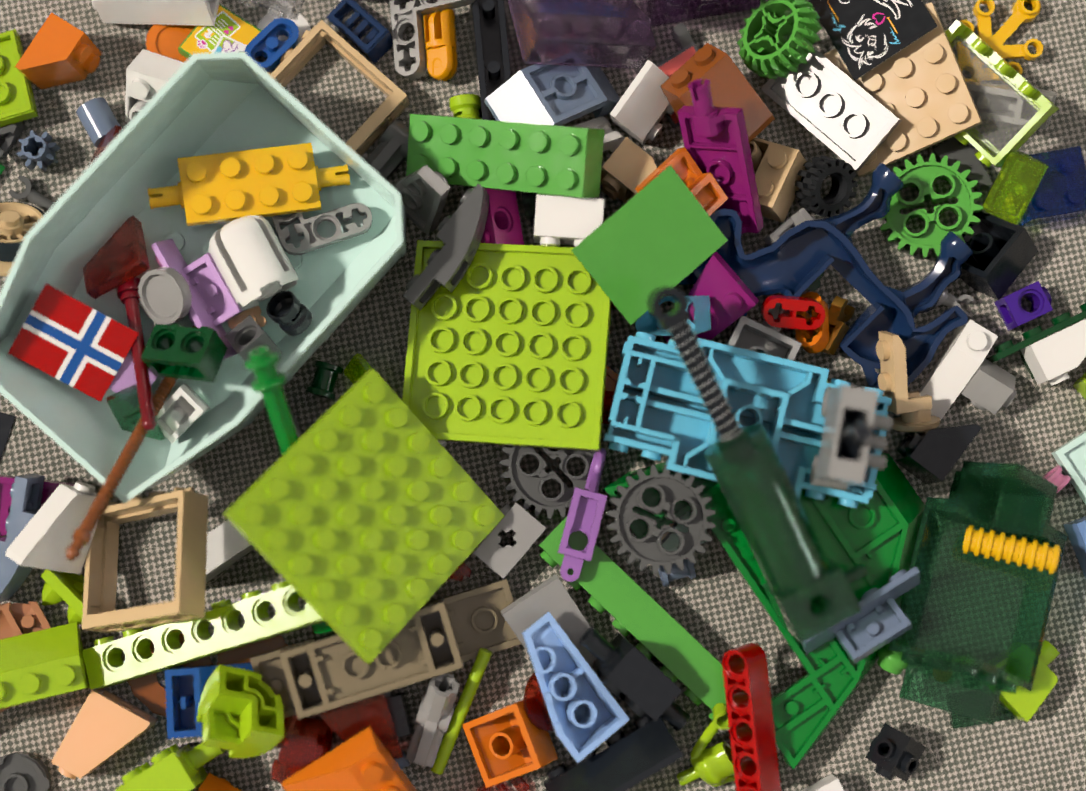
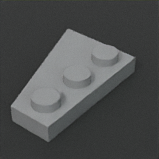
(424, 197)

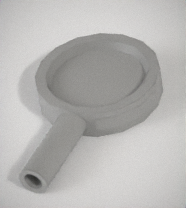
(164, 295)

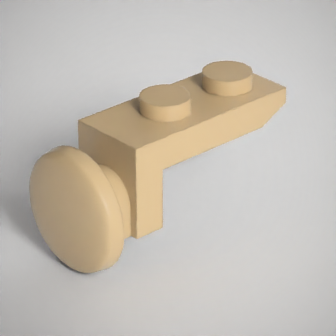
(914, 409)

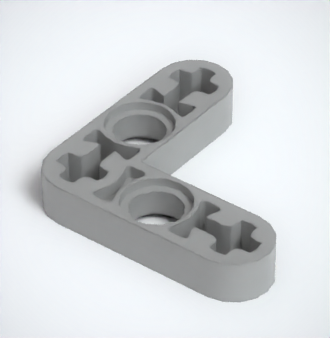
(413, 15)
(309, 228)

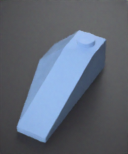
(574, 695)

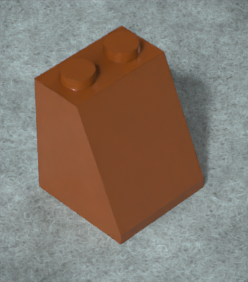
(727, 87)

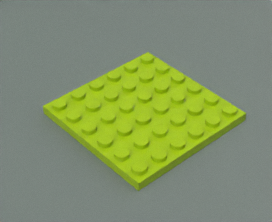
(511, 350)
(365, 515)

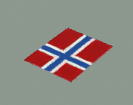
(73, 342)

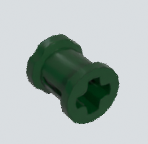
(324, 380)

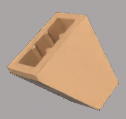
(100, 732)

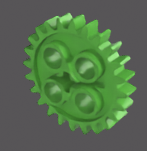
(922, 177)

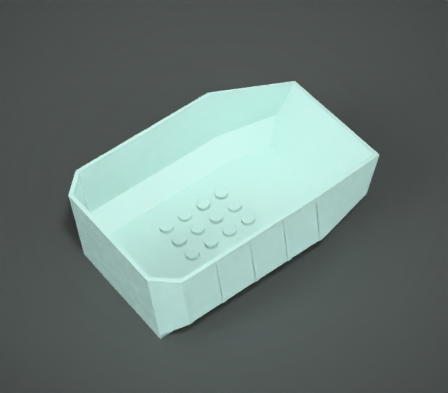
(205, 108)

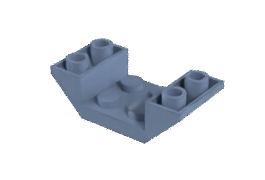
(553, 95)

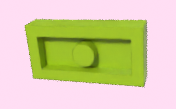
(64, 587)

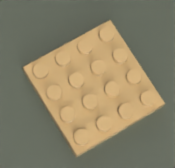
(922, 90)

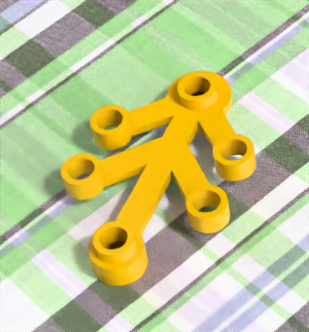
(1019, 15)

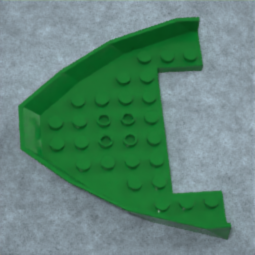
(873, 535)

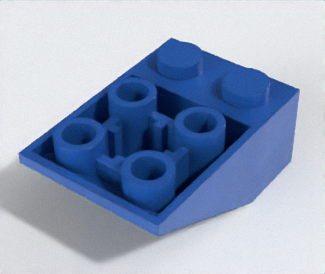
(183, 696)

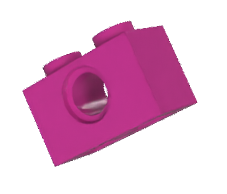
(503, 218)

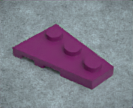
(727, 294)

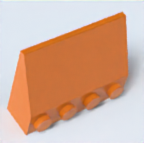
(353, 766)

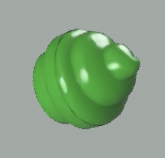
(890, 660)

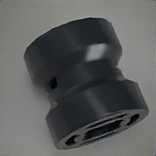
(289, 313)

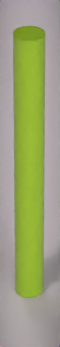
(461, 710)

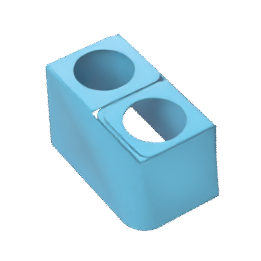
(702, 317)

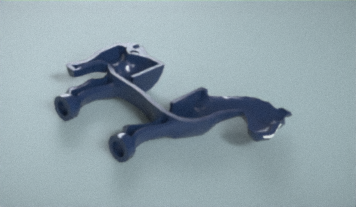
(814, 245)

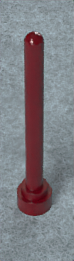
(129, 296)

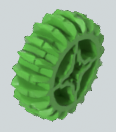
(779, 37)

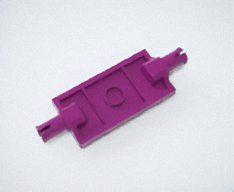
(721, 146)

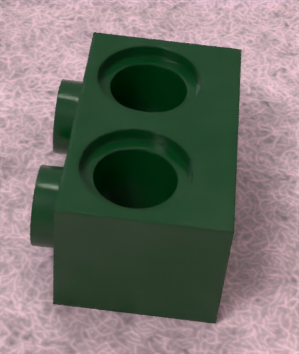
(184, 352)

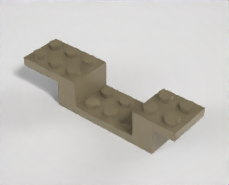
(435, 641)

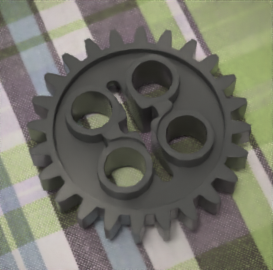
(530, 485)
(649, 548)

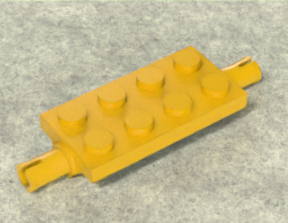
(248, 183)

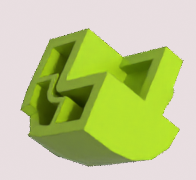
(240, 713)

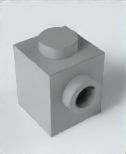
(990, 387)

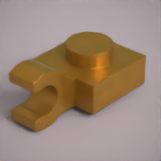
(838, 314)

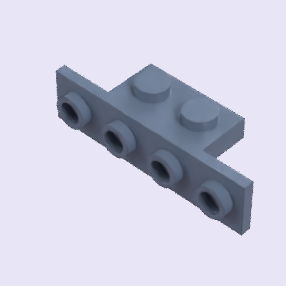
(876, 623)

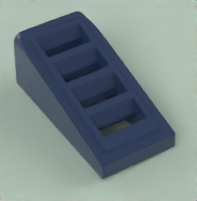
(375, 43)

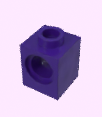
(1011, 308)

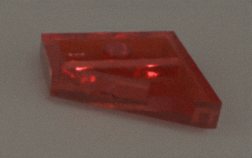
(118, 260)
(359, 715)

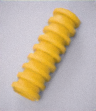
(1011, 549)

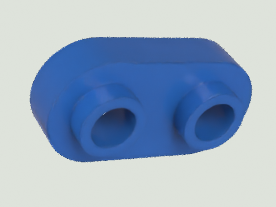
(268, 44)

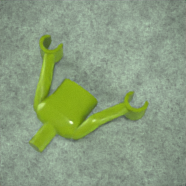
(714, 763)

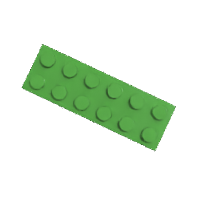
(508, 154)

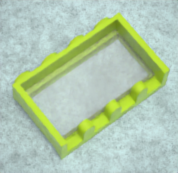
(1003, 97)

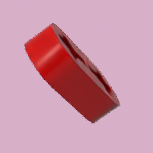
(792, 320)

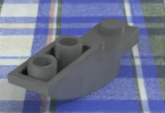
(461, 239)

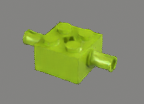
(172, 770)

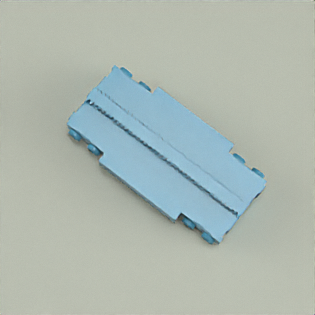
(664, 416)

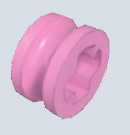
(1057, 478)

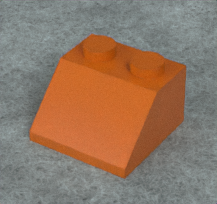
(58, 55)
(508, 744)

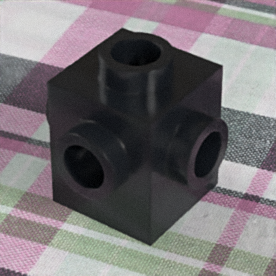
(894, 753)

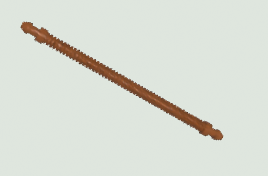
(83, 534)

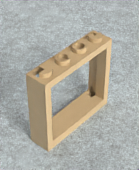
(312, 41)
(101, 563)

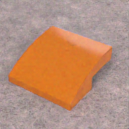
(701, 185)

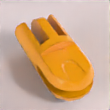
(441, 44)

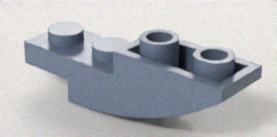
(25, 503)

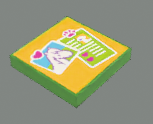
(227, 35)

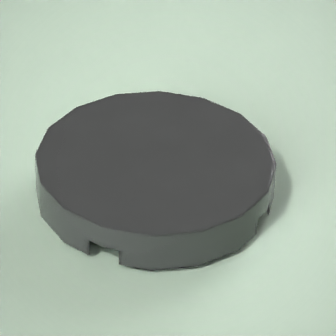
(23, 773)

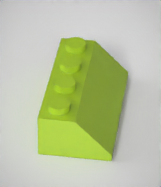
(41, 665)

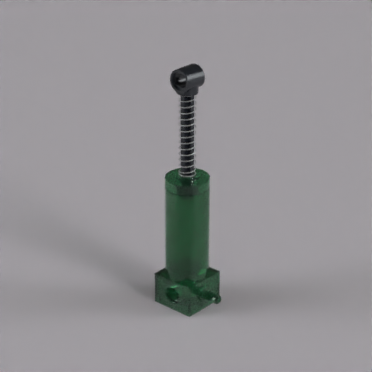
(801, 581)

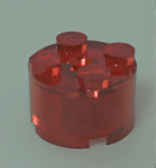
(302, 744)

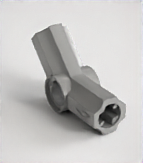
(433, 719)

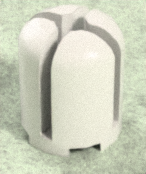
(251, 260)

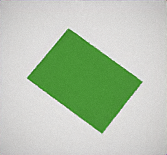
(649, 244)

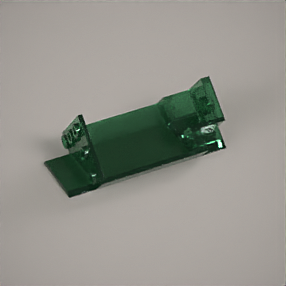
(975, 617)

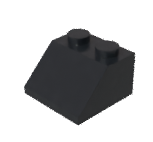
(998, 255)
(935, 451)

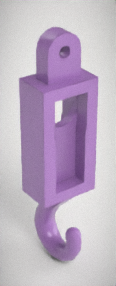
(584, 516)

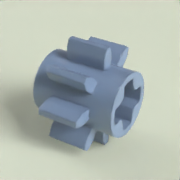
(30, 147)

